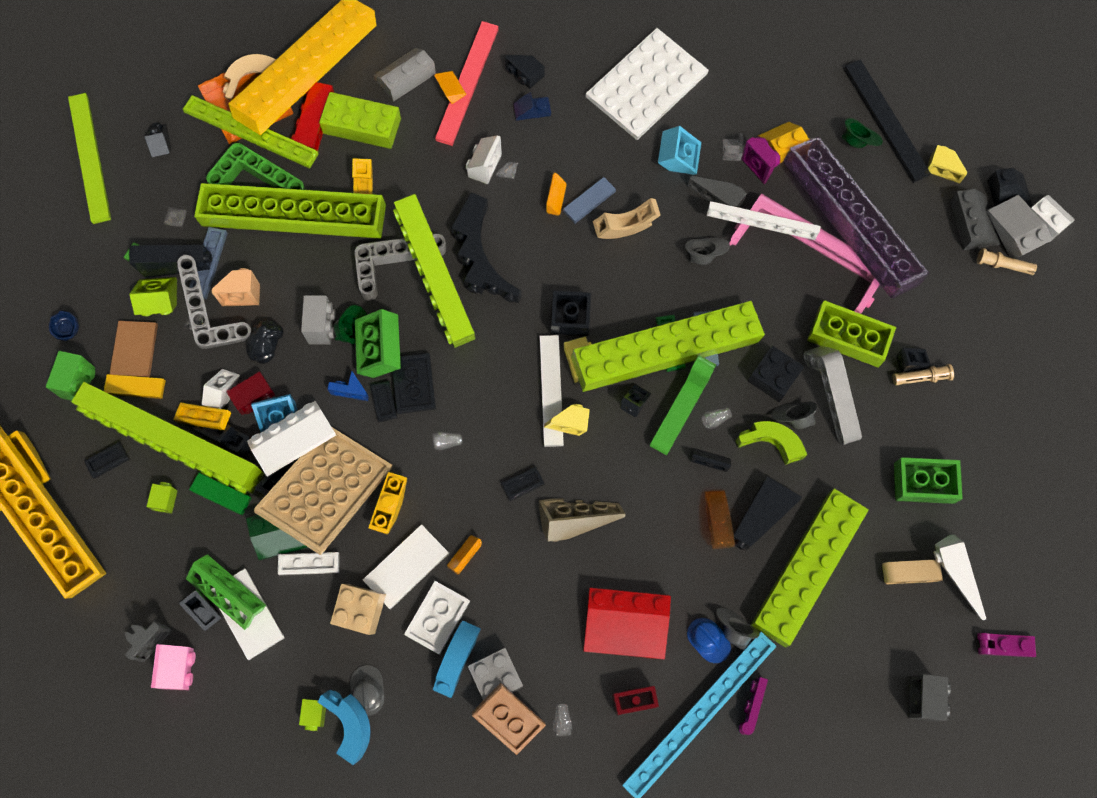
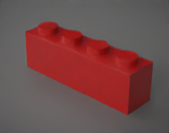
(308, 127)

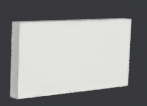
(406, 566)
(263, 629)

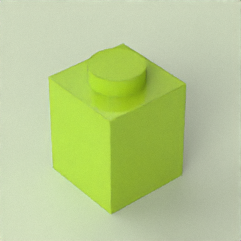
(162, 497)
(312, 715)

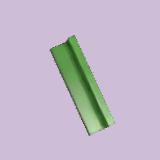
(226, 587)

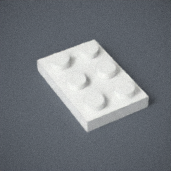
(437, 617)

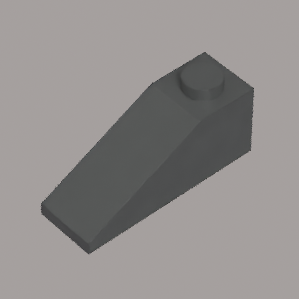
(718, 191)

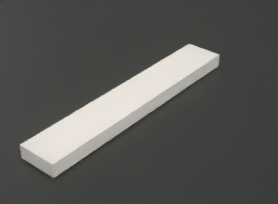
(763, 220)
(551, 387)

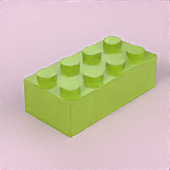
(360, 120)
(851, 333)

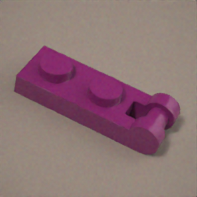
(1007, 645)
(753, 706)

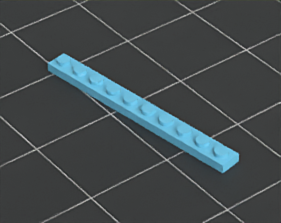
(698, 716)

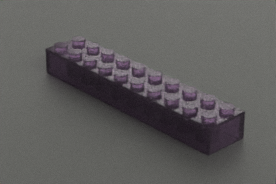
(855, 217)

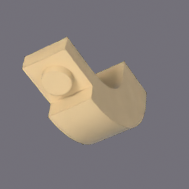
(245, 65)
(629, 223)

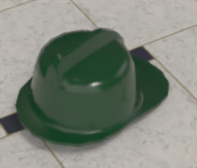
(859, 135)
(345, 326)

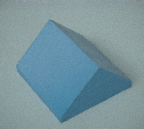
(273, 410)

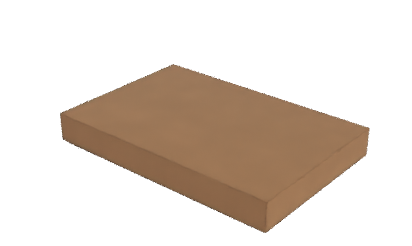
(134, 348)
(508, 719)

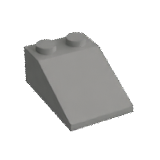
(1018, 227)

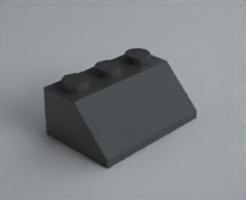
(973, 220)

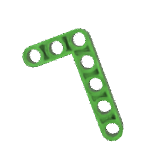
(244, 162)
(683, 405)

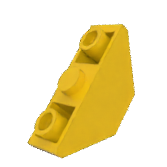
(388, 503)

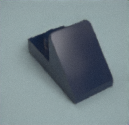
(531, 108)

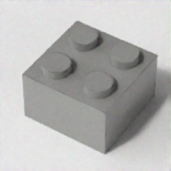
(318, 320)
(495, 670)

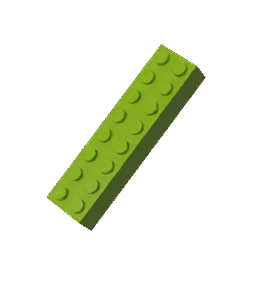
(432, 266)
(809, 568)

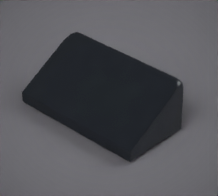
(710, 460)

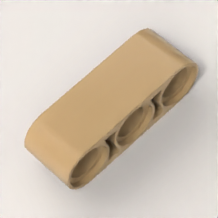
(912, 572)

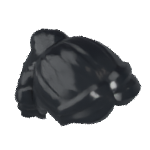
(263, 341)

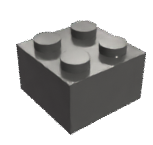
(929, 698)

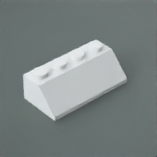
(291, 438)

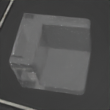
(733, 148)

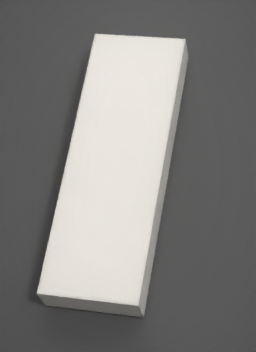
(308, 563)

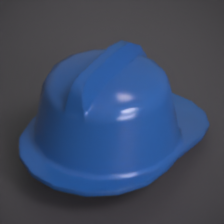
(709, 640)

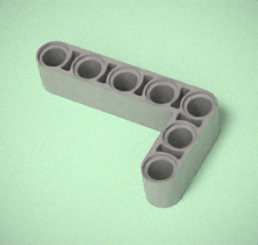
(391, 256)
(204, 329)
(838, 391)

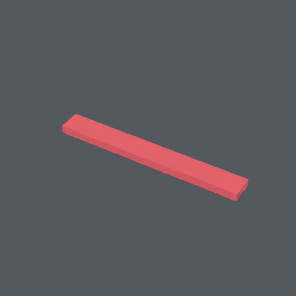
(468, 79)

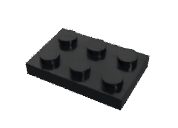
(414, 384)

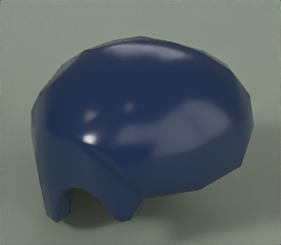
(63, 326)

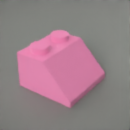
(173, 667)

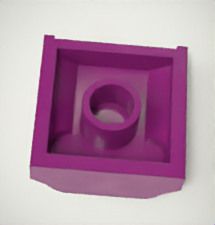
(760, 158)

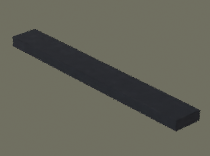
(887, 121)

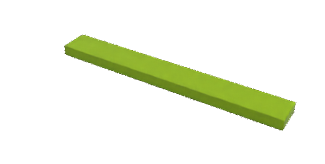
(269, 139)
(89, 158)

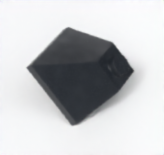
(1007, 184)

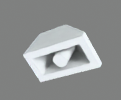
(215, 389)

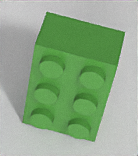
(377, 343)
(928, 480)

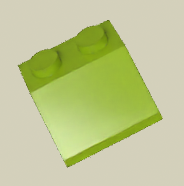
(154, 296)

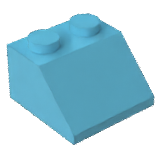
(679, 151)

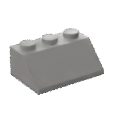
(405, 73)

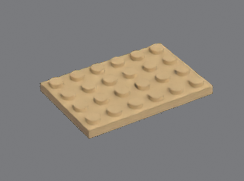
(323, 491)

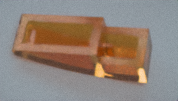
(719, 520)

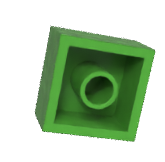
(69, 374)

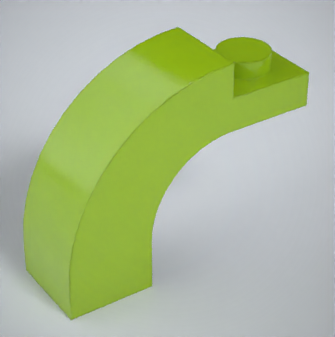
(777, 434)

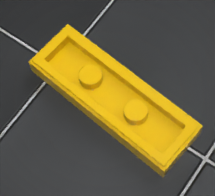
(134, 386)
(202, 416)

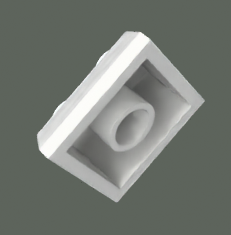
(484, 159)
(1052, 215)

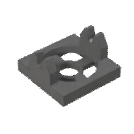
(146, 639)

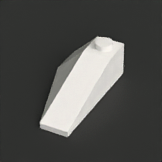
(954, 559)

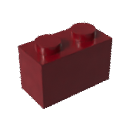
(250, 391)
(635, 700)

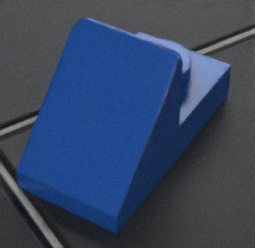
(352, 390)

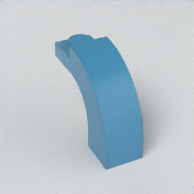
(455, 658)
(354, 721)

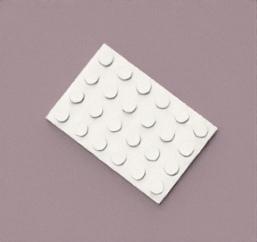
(646, 83)

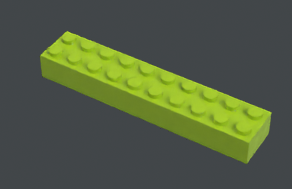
(290, 210)
(666, 346)
(167, 439)

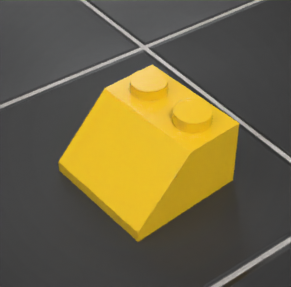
(784, 138)

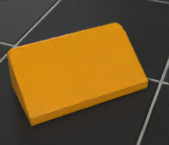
(450, 86)
(556, 195)
(464, 554)

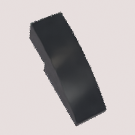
(228, 438)

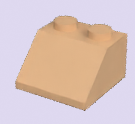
(238, 289)

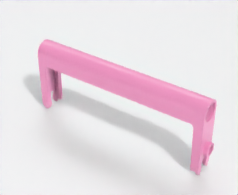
(824, 243)

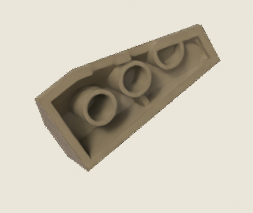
(566, 520)

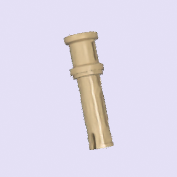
(998, 260)
(931, 374)

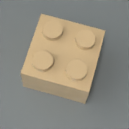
(358, 609)

